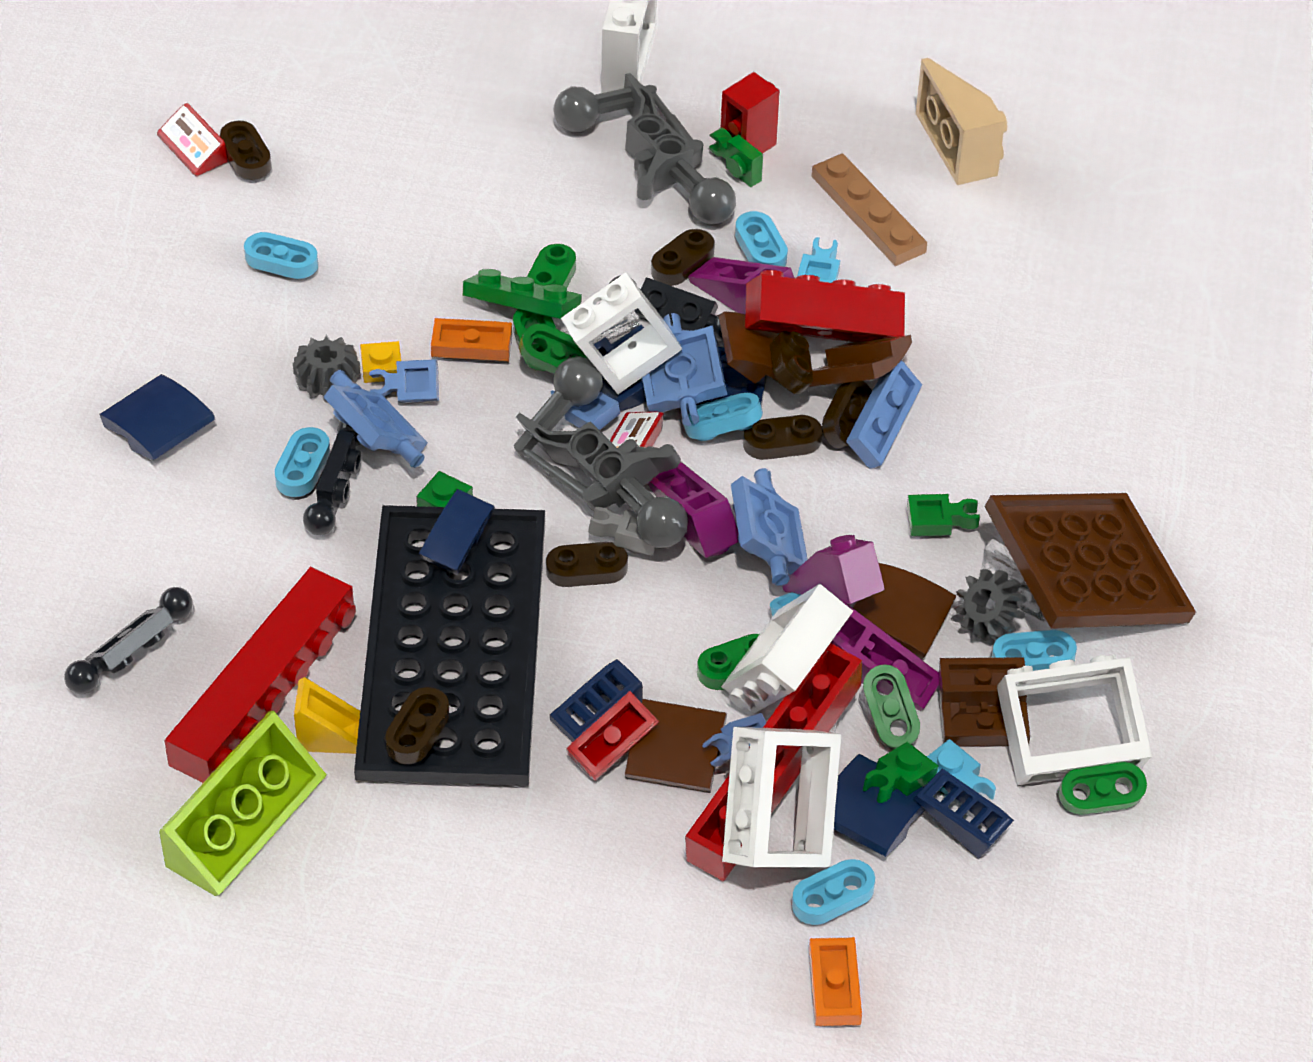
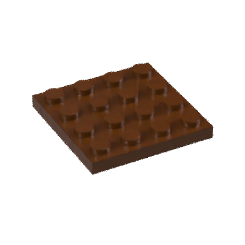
(1089, 560)

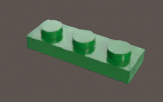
(521, 293)

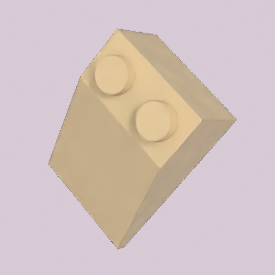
(960, 123)

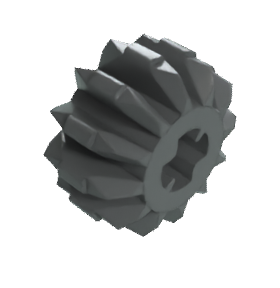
(320, 361)
(993, 587)

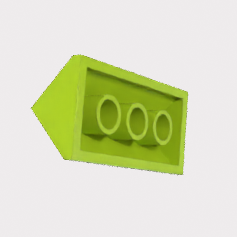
(240, 806)

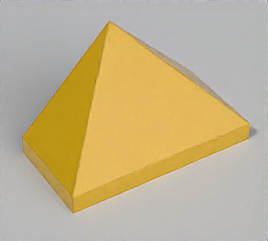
(324, 720)

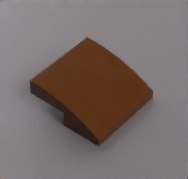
(746, 348)
(861, 360)
(907, 609)
(971, 700)
(674, 749)

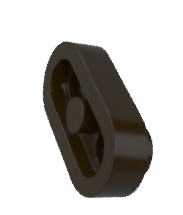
(246, 150)
(682, 256)
(791, 361)
(844, 412)
(783, 437)
(586, 564)
(414, 728)

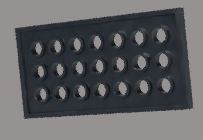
(472, 658)

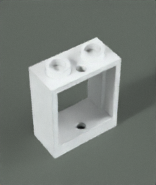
(637, 354)

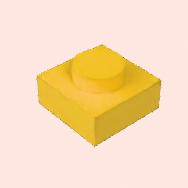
(379, 356)

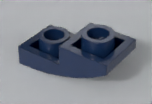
(456, 531)

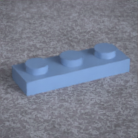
(884, 415)

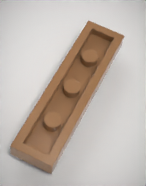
(869, 209)

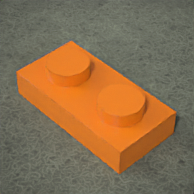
(471, 339)
(835, 981)

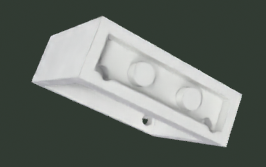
(627, 41)
(786, 649)
(1064, 676)
(752, 791)

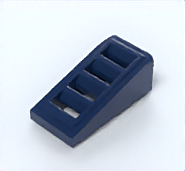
(613, 680)
(964, 831)

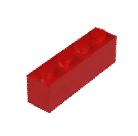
(823, 308)

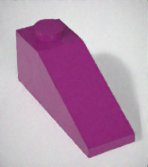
(727, 279)
(709, 514)
(845, 569)
(877, 648)

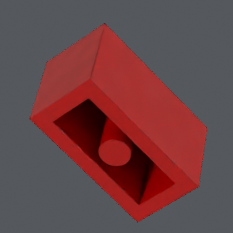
(752, 111)

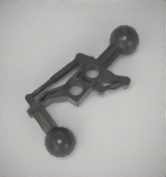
(660, 148)
(615, 472)

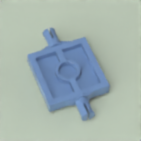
(689, 375)
(374, 419)
(768, 525)

